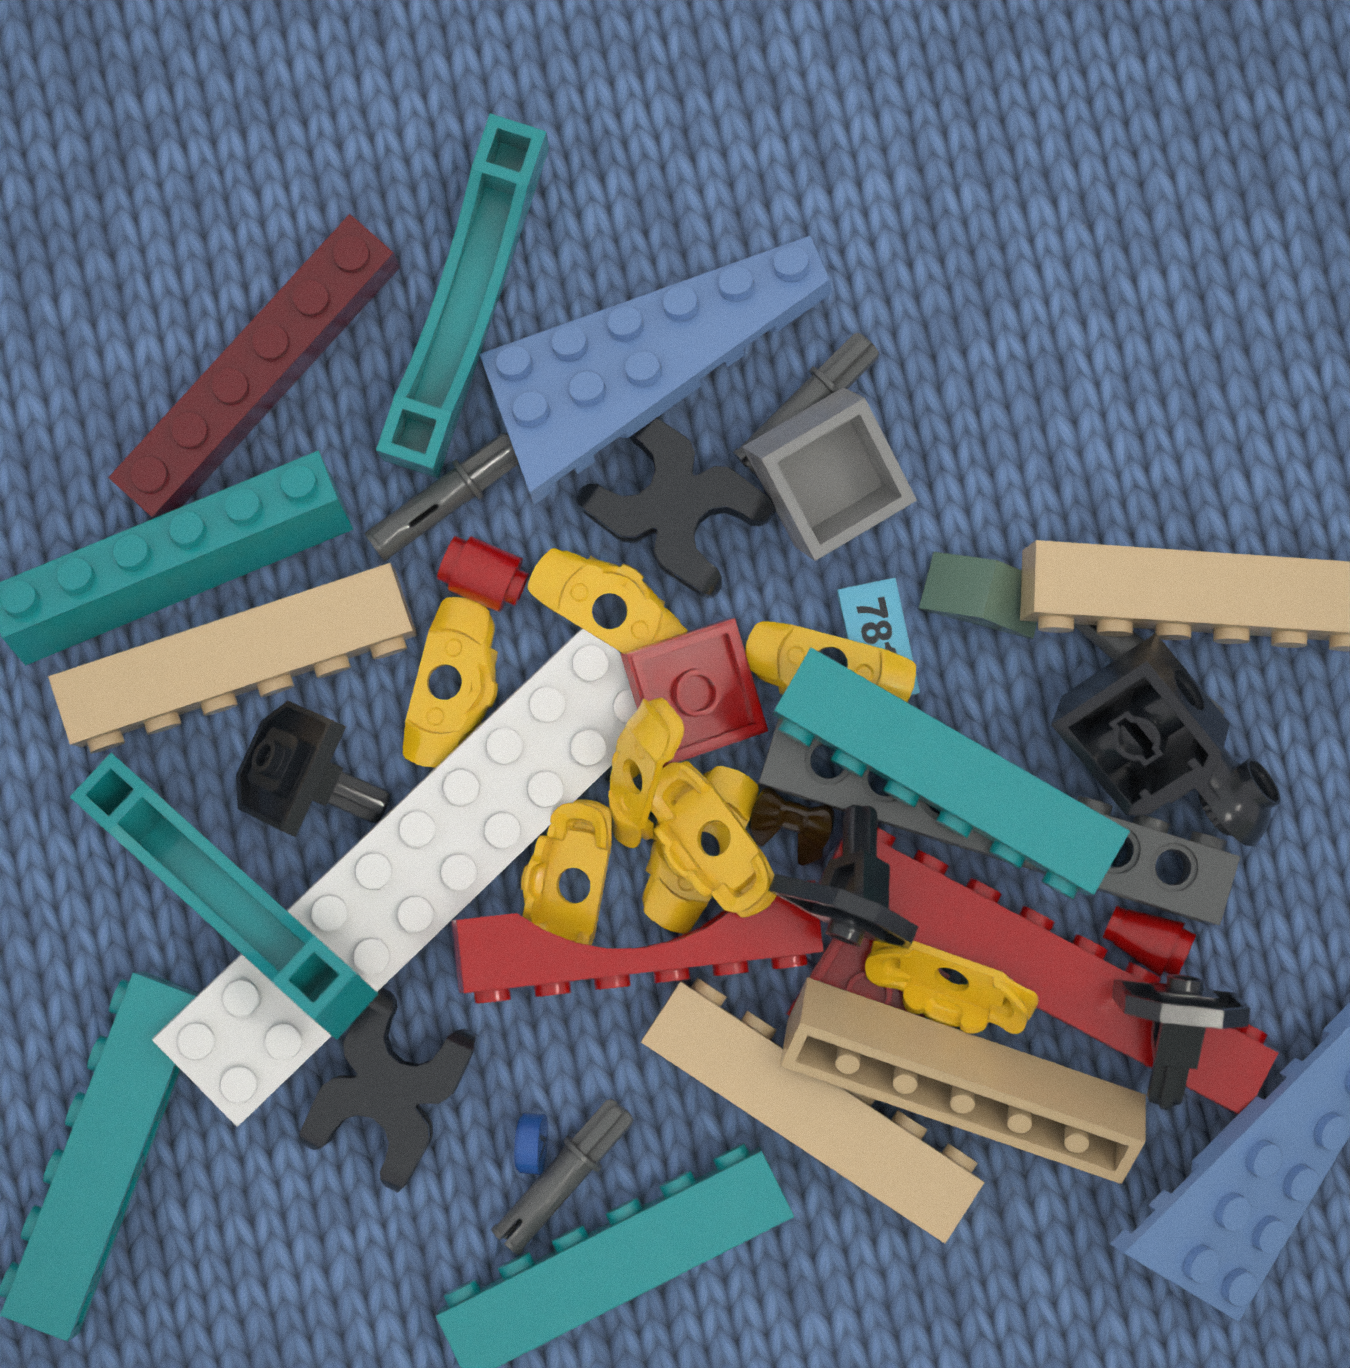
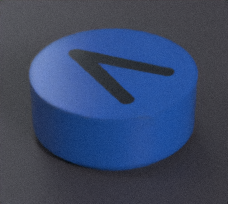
(531, 1143)

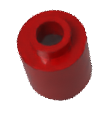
(483, 573)

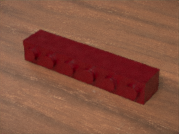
(256, 369)

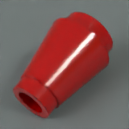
(1150, 939)

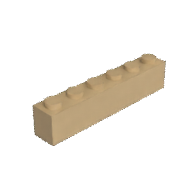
(1186, 593)
(233, 657)
(964, 1081)
(820, 1118)

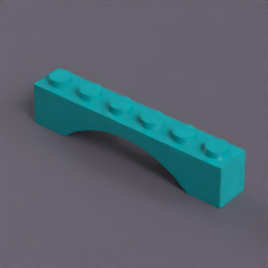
(466, 297)
(224, 896)

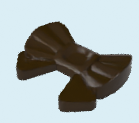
(811, 824)

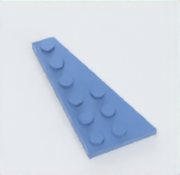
(630, 363)

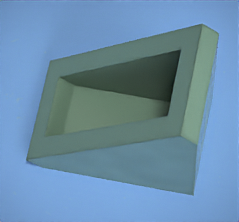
(976, 593)

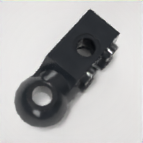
(1157, 737)

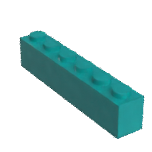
(171, 558)
(949, 773)
(100, 1162)
(614, 1262)

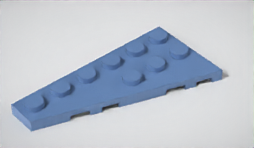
(1251, 1182)

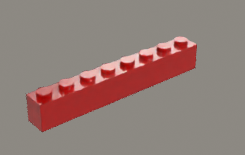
(1067, 976)

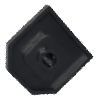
(292, 767)
(853, 889)
(1179, 1017)

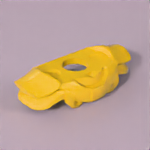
(573, 583)
(462, 639)
(779, 648)
(643, 748)
(684, 807)
(575, 839)
(672, 900)
(971, 1006)

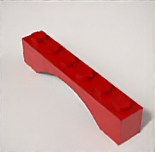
(514, 952)

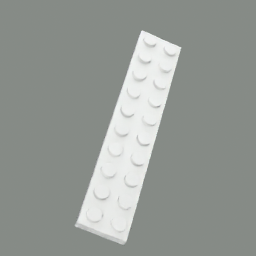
(415, 868)

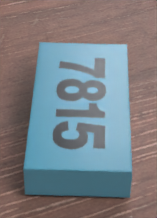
(876, 618)

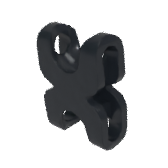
(676, 506)
(388, 1090)

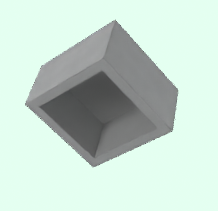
(829, 473)

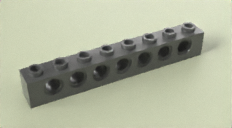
(1197, 895)

